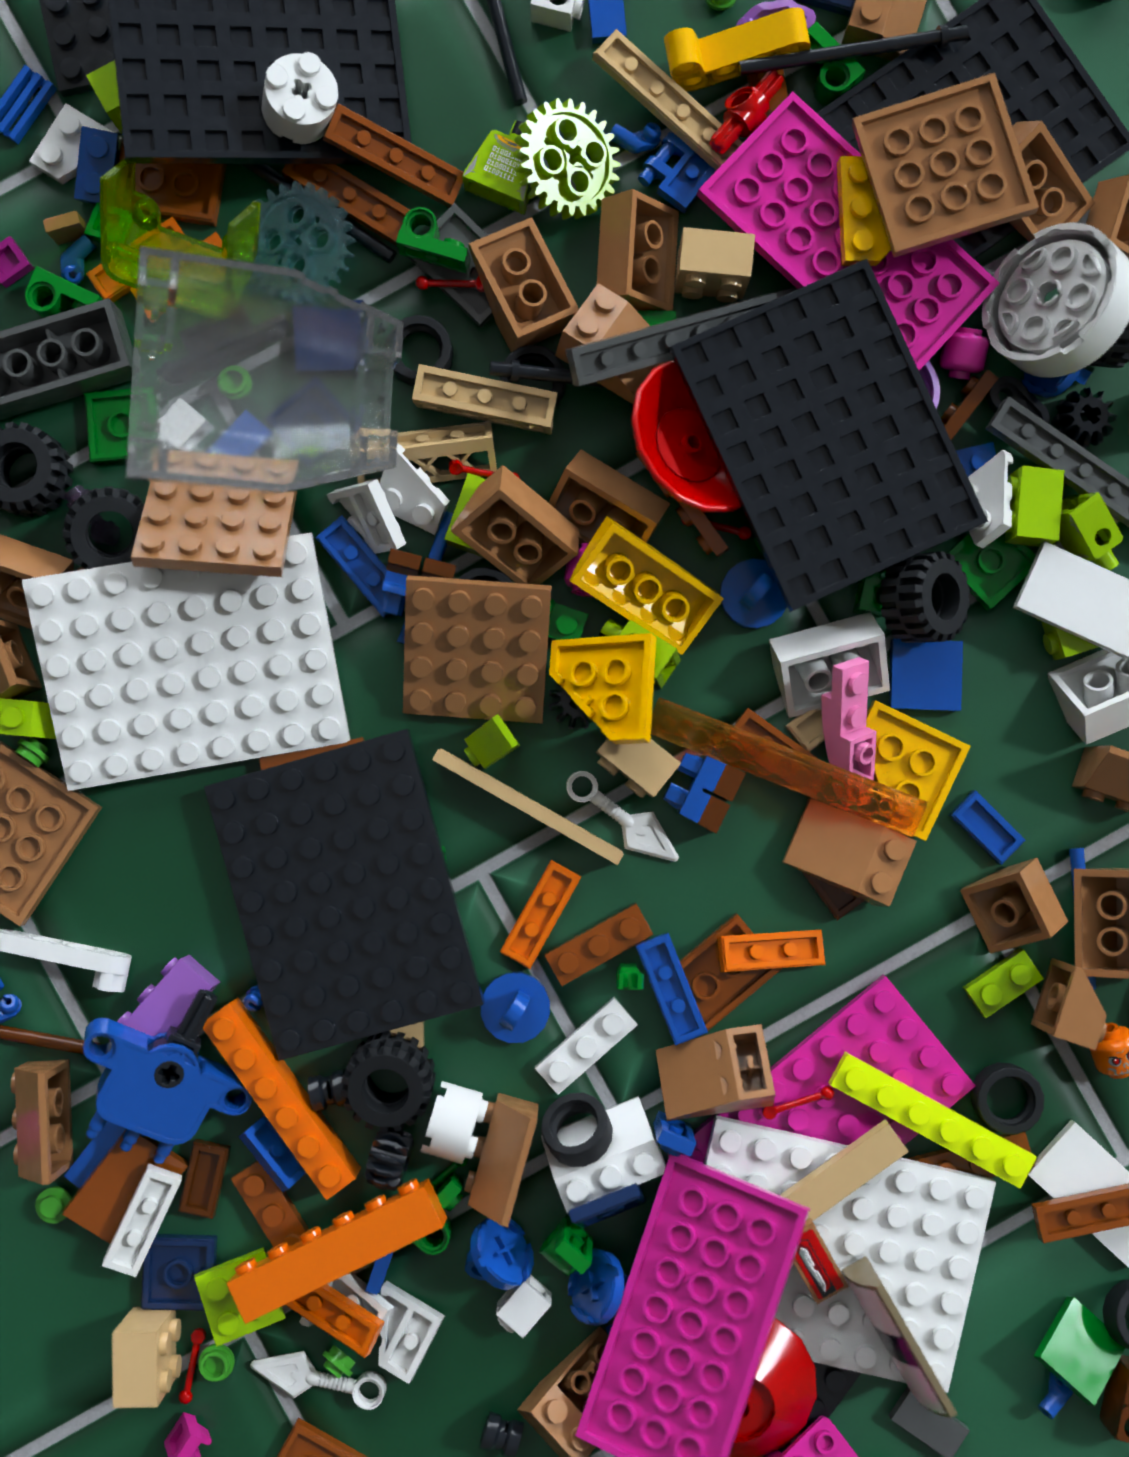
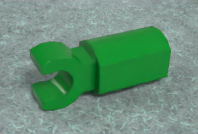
(629, 977)

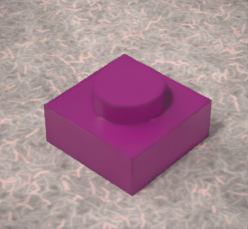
(12, 262)

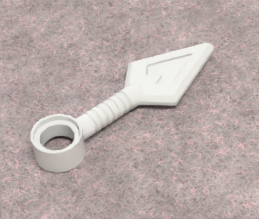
(640, 831)
(296, 1374)

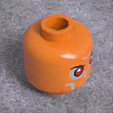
(1113, 1052)

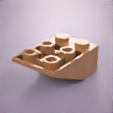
(716, 1074)
(561, 1396)

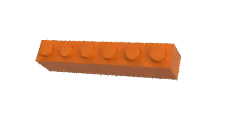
(281, 1098)
(336, 1250)

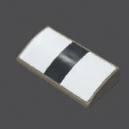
(897, 1338)

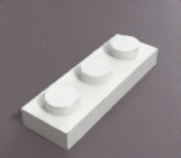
(586, 1045)
(142, 1220)

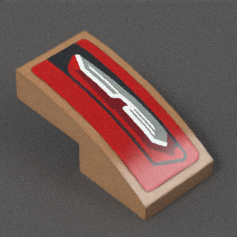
(817, 1265)

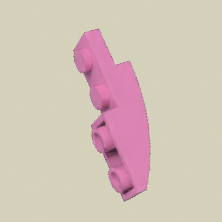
(844, 719)

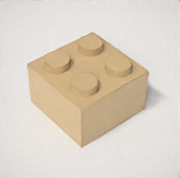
(714, 264)
(643, 764)
(145, 1357)

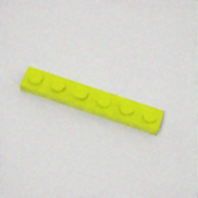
(932, 1120)

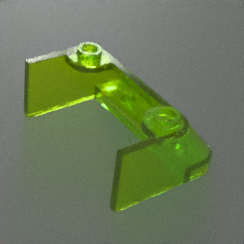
(134, 221)

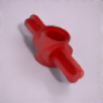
(745, 111)

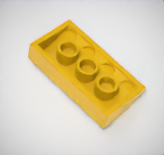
(645, 585)

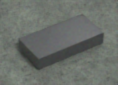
(936, 1431)

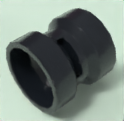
(325, 1090)
(501, 1435)

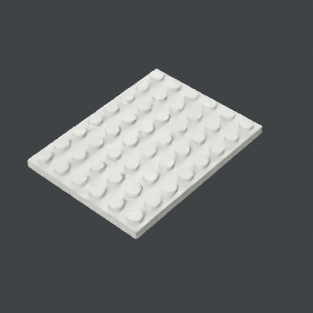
(185, 666)
(910, 1220)

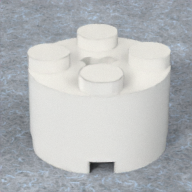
(299, 97)
(454, 1122)

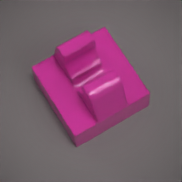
(186, 1437)

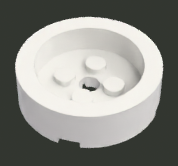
(1070, 327)

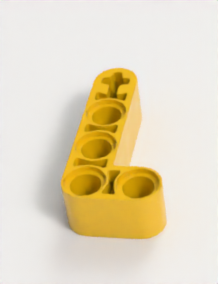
(715, 58)

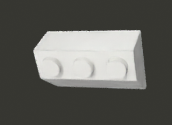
(806, 660)
(1094, 694)
(628, 1160)

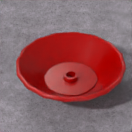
(677, 444)
(779, 1395)

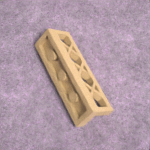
(484, 399)
(447, 442)

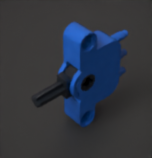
(151, 1094)

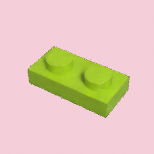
(1003, 983)

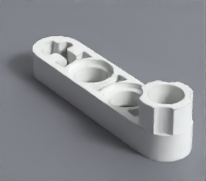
(109, 966)

